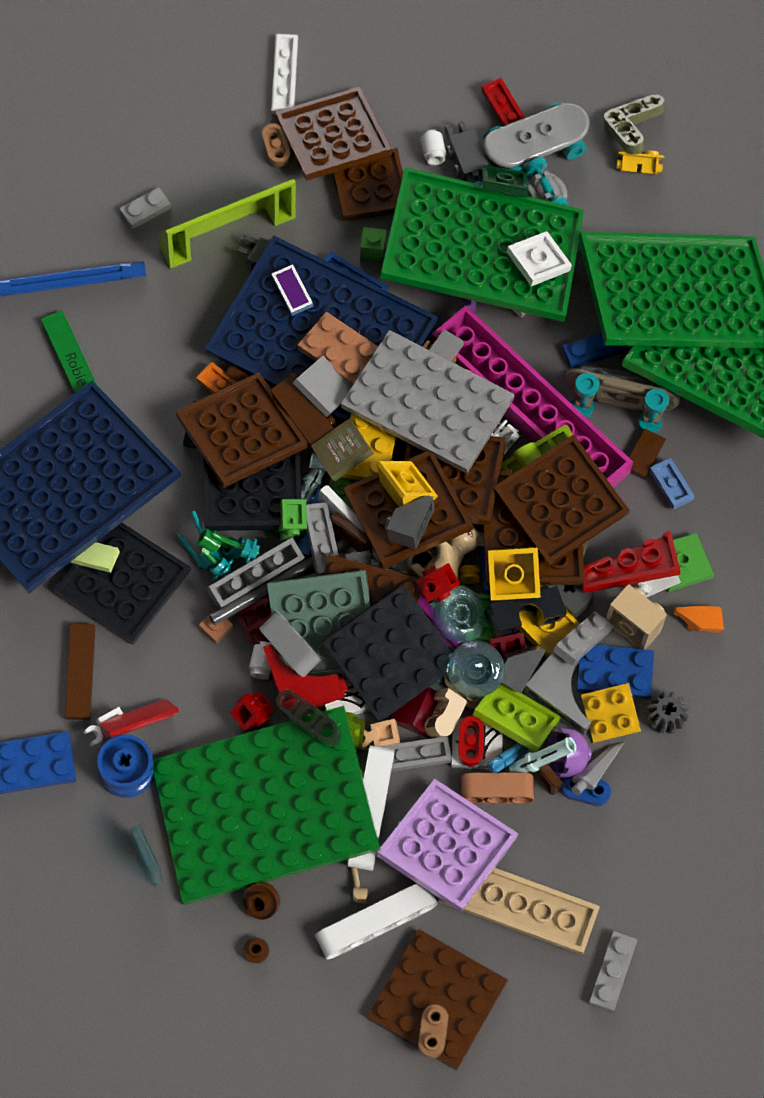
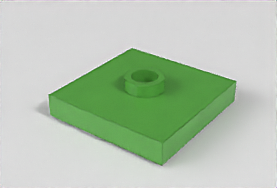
(692, 562)

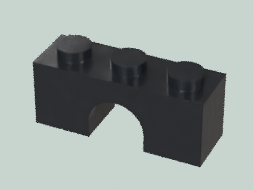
(504, 614)

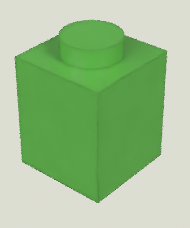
(373, 245)

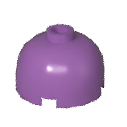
(573, 762)

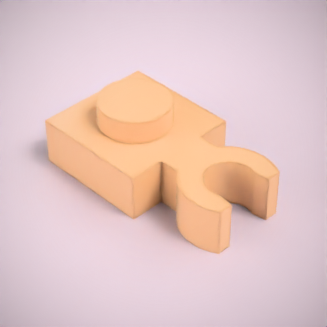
(382, 734)

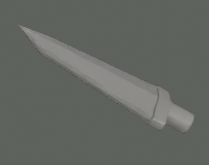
(594, 771)

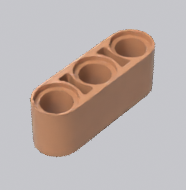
(497, 788)

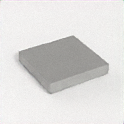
(323, 386)

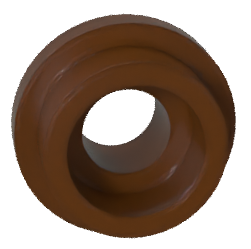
(252, 957)

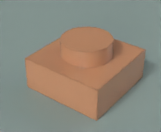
(215, 632)

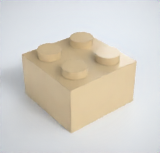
(636, 617)

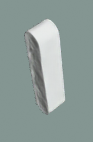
(376, 783)
(375, 920)

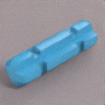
(506, 758)

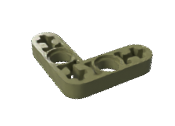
(647, 107)

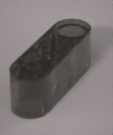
(303, 708)

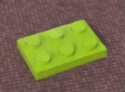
(517, 717)

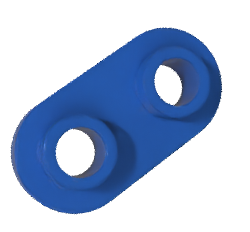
(587, 796)

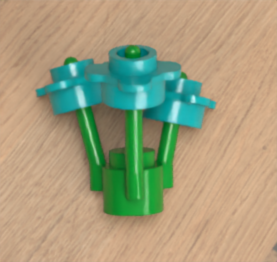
(232, 549)

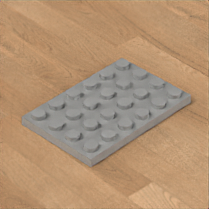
(427, 401)

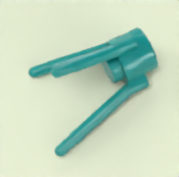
(201, 561)

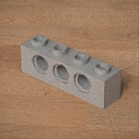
(255, 573)

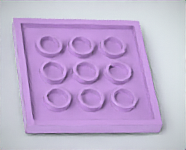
(447, 845)

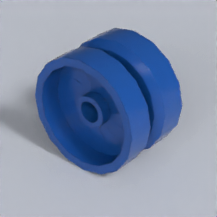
(111, 764)

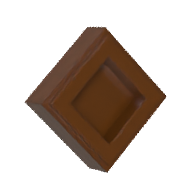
(550, 779)

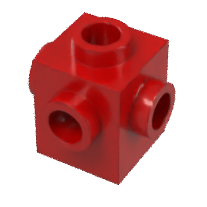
(437, 582)
(252, 711)

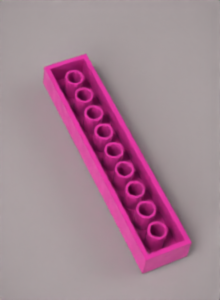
(536, 403)

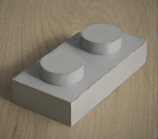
(145, 208)

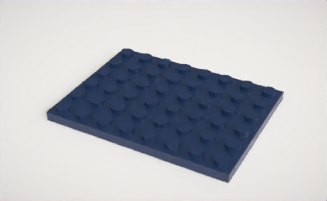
(265, 337)
(73, 484)

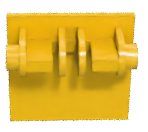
(611, 712)

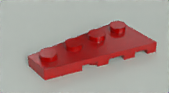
(644, 563)

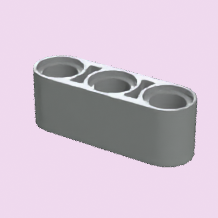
(290, 644)

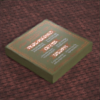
(342, 449)

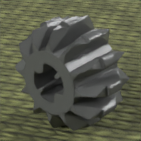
(676, 708)

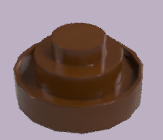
(261, 900)

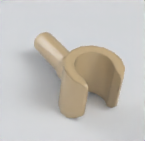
(359, 894)

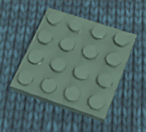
(319, 608)

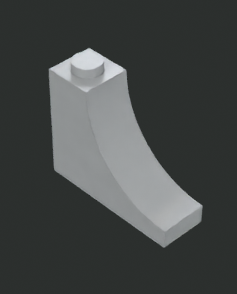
(553, 690)

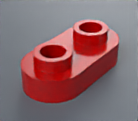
(471, 742)

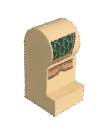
(446, 713)

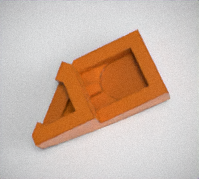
(701, 618)

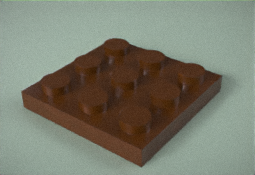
(369, 187)

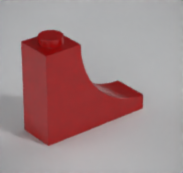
(314, 689)

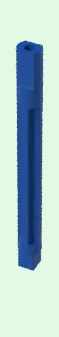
(72, 278)

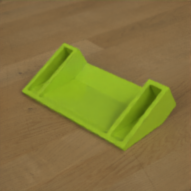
(278, 202)

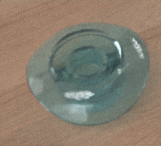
(460, 615)
(476, 669)

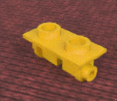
(649, 162)

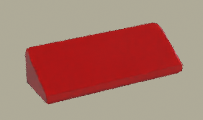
(138, 719)

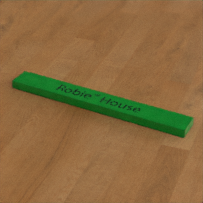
(67, 350)

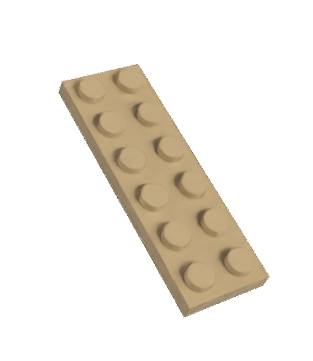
(534, 910)

